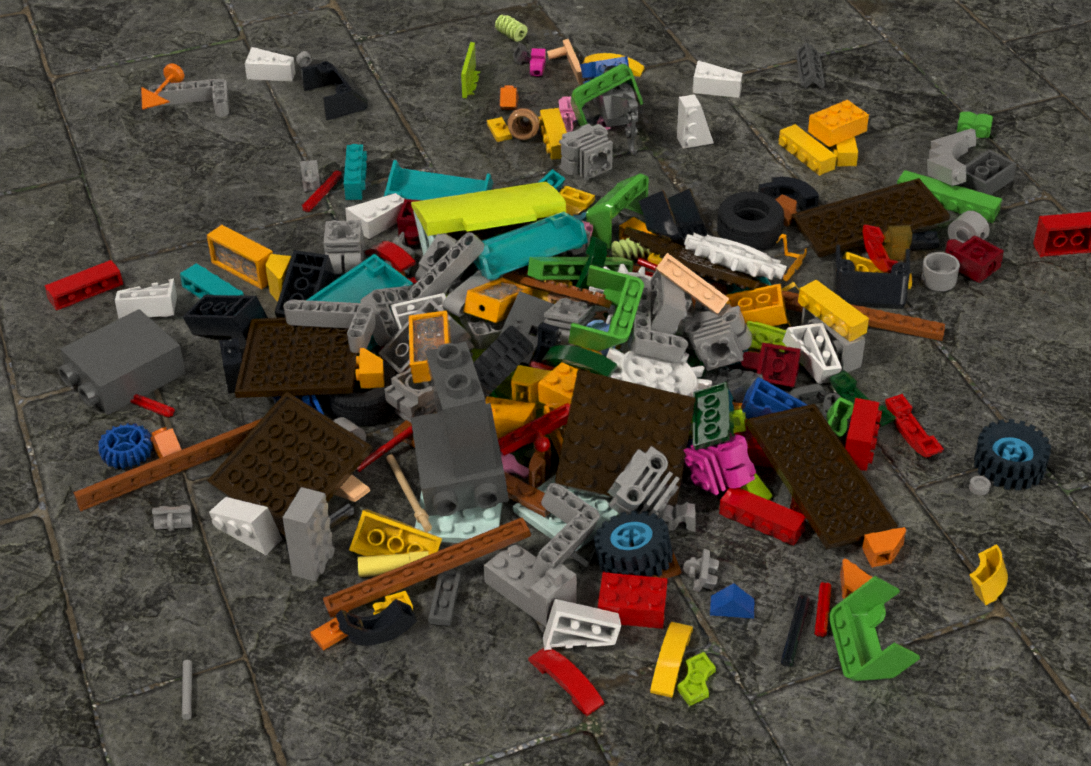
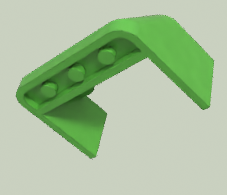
(600, 85)
(623, 195)
(625, 294)
(856, 638)

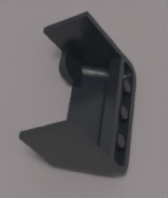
(347, 97)
(673, 216)
(871, 288)

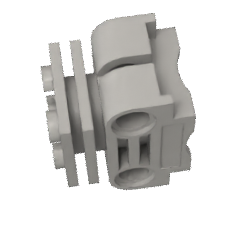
(586, 151)
(344, 245)
(438, 248)
(565, 313)
(719, 337)
(409, 397)
(642, 484)

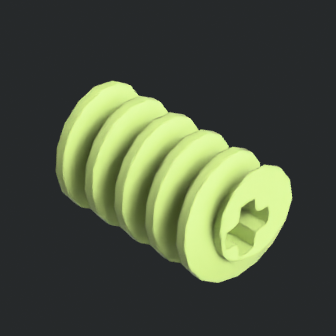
(511, 28)
(628, 248)

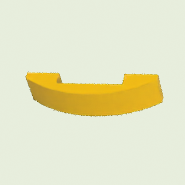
(636, 67)
(670, 659)

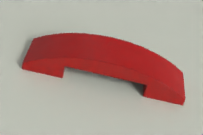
(873, 242)
(396, 255)
(910, 427)
(569, 678)

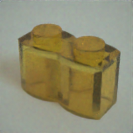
(897, 241)

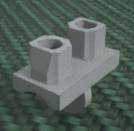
(310, 175)
(172, 517)
(699, 570)

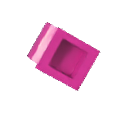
(537, 62)

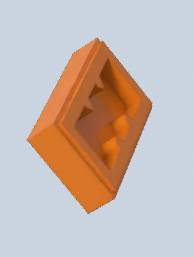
(328, 634)

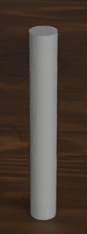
(187, 690)

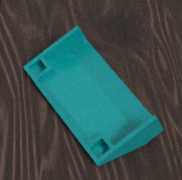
(427, 185)
(538, 239)
(361, 281)

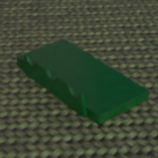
(712, 416)

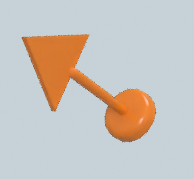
(173, 74)

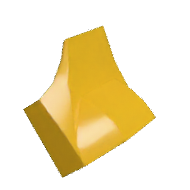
(576, 200)

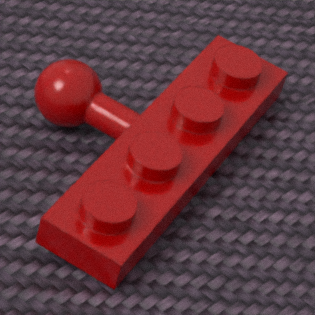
(534, 431)

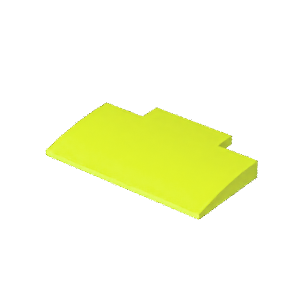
(489, 208)

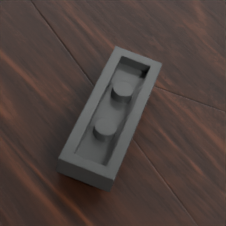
(445, 597)

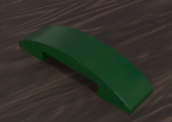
(597, 250)
(580, 358)
(846, 387)

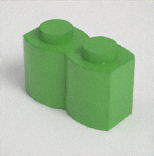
(980, 123)
(838, 416)

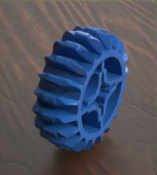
(125, 446)

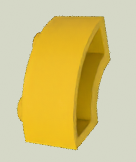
(990, 576)

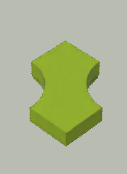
(694, 686)

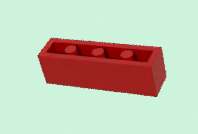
(83, 285)
(762, 515)

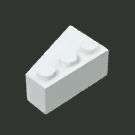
(692, 125)

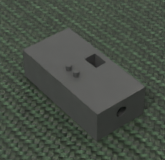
(526, 316)

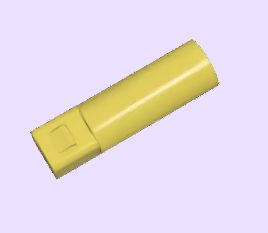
(376, 565)

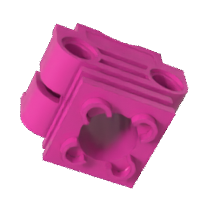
(721, 465)

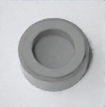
(304, 59)
(979, 485)

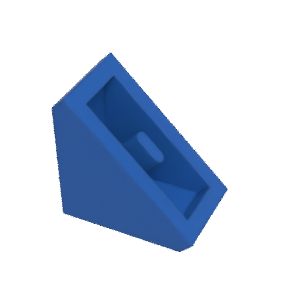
(732, 603)

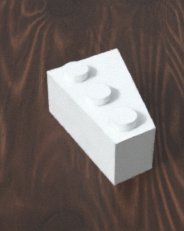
(269, 66)
(716, 80)
(376, 214)
(153, 301)
(403, 310)
(817, 351)
(247, 523)
(580, 625)

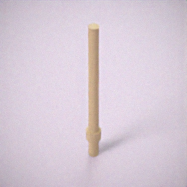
(420, 514)

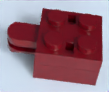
(407, 223)
(976, 257)
(774, 363)

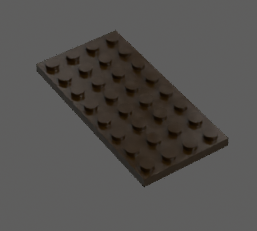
(844, 220)
(820, 475)

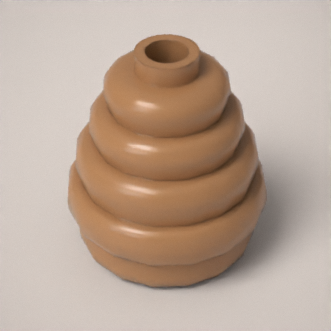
(519, 127)

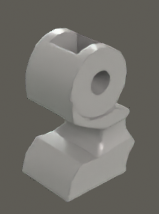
(677, 514)

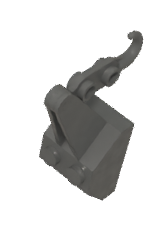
(620, 108)

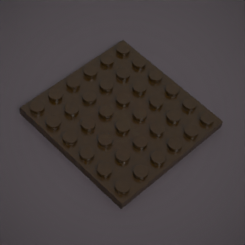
(700, 265)
(295, 360)
(613, 421)
(286, 452)

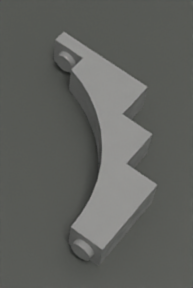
(944, 155)

